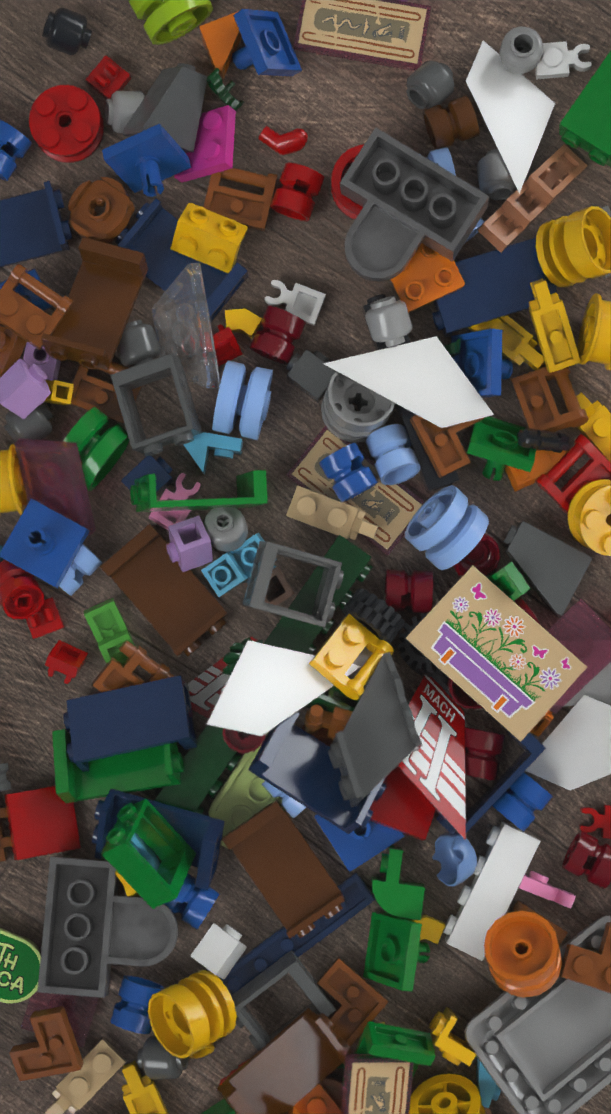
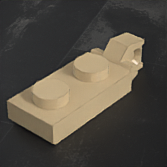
(329, 514)
(82, 1085)

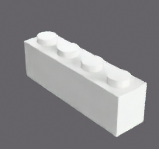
(491, 889)

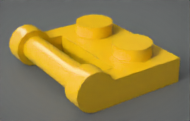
(343, 649)

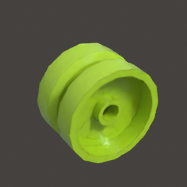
(170, 18)

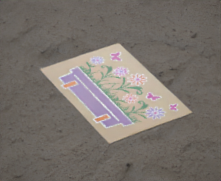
(496, 653)

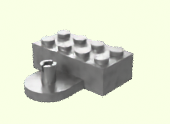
(404, 205)
(94, 928)

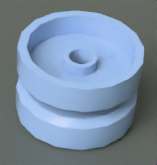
(241, 400)
(446, 527)

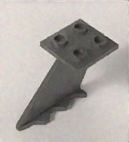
(375, 736)

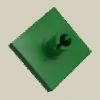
(499, 444)
(394, 951)

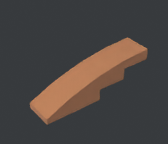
(534, 198)

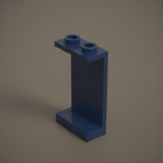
(32, 226)
(154, 236)
(493, 287)
(129, 720)
(533, 749)
(303, 770)
(199, 831)

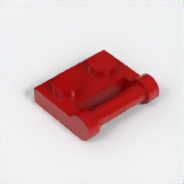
(596, 468)

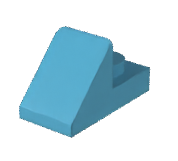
(223, 446)

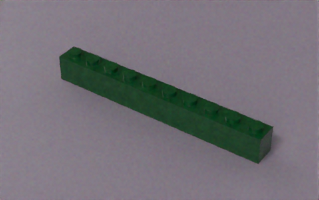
(212, 755)

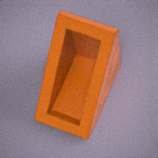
(221, 41)

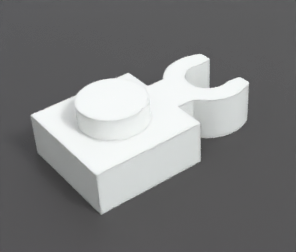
(557, 60)
(300, 301)

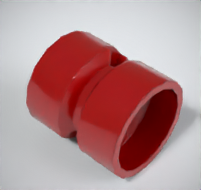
(292, 202)
(19, 592)

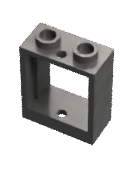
(144, 374)
(261, 574)
(287, 964)

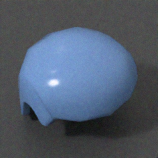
(456, 858)

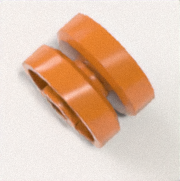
(523, 954)

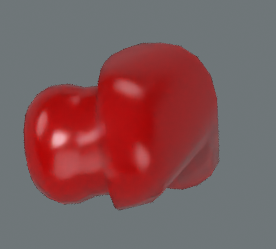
(285, 143)

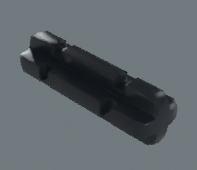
(543, 440)

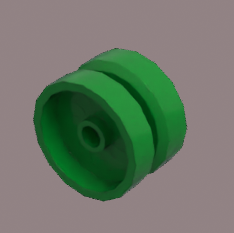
(97, 448)

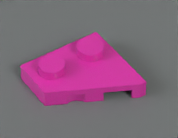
(213, 144)

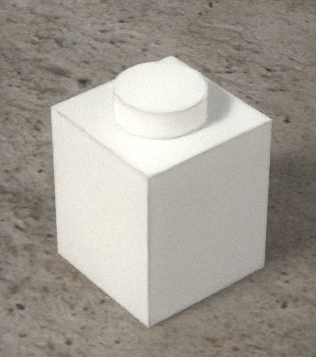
(219, 950)

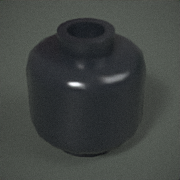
(66, 31)

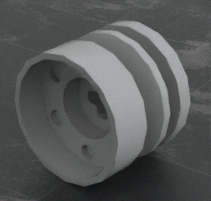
(340, 414)

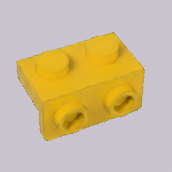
(208, 237)
(451, 1046)

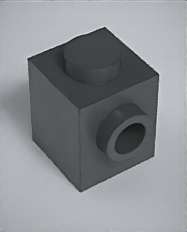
(310, 373)

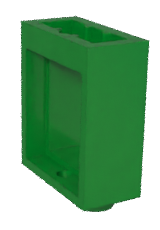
(176, 855)

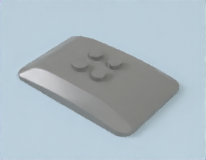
(549, 1047)

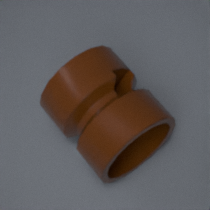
(451, 122)

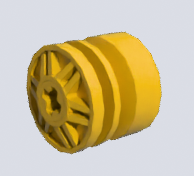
(575, 246)
(192, 1013)

